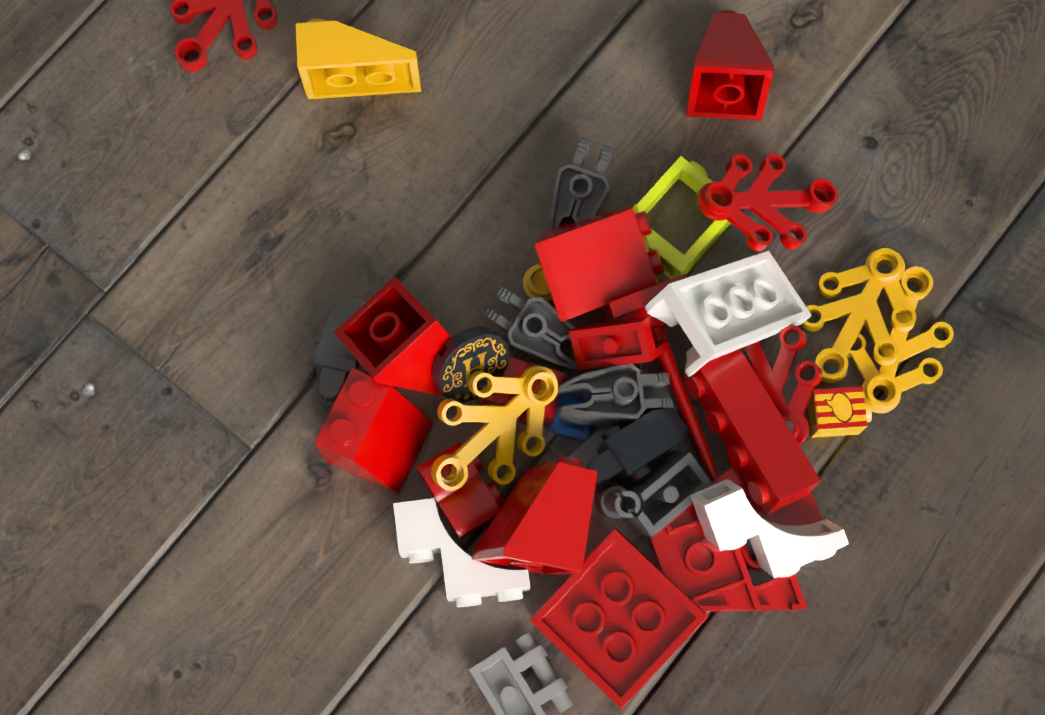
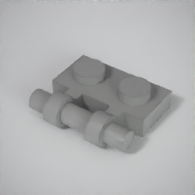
(507, 690)

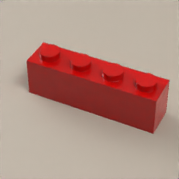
(752, 431)

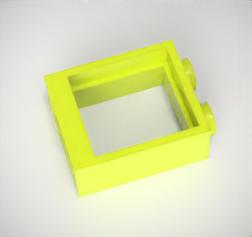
(673, 260)

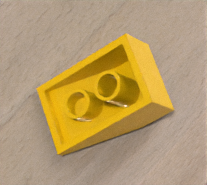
(350, 62)

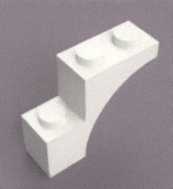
(779, 548)
(466, 580)

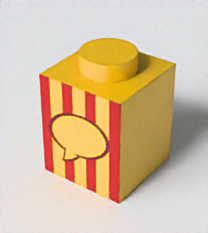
(838, 412)

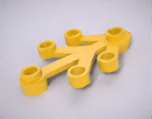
(861, 309)
(885, 376)
(499, 424)

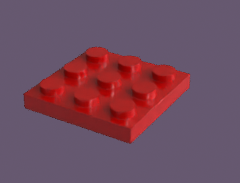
(619, 618)

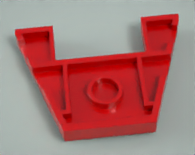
(716, 577)

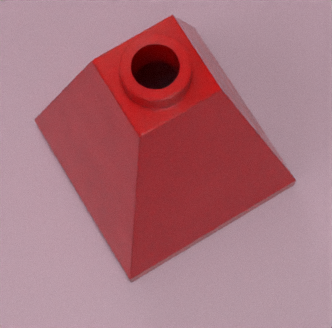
(730, 71)

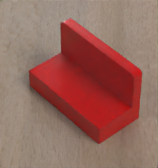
(615, 344)

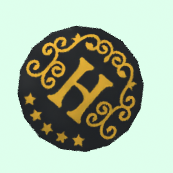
(469, 352)

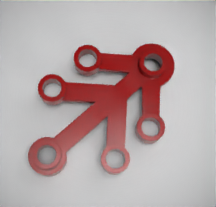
(222, 12)
(815, 198)
(775, 379)

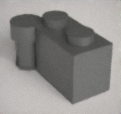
(657, 497)

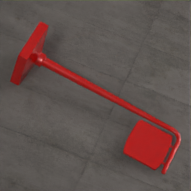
(632, 307)

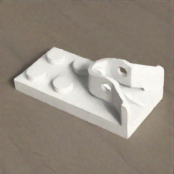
(729, 307)

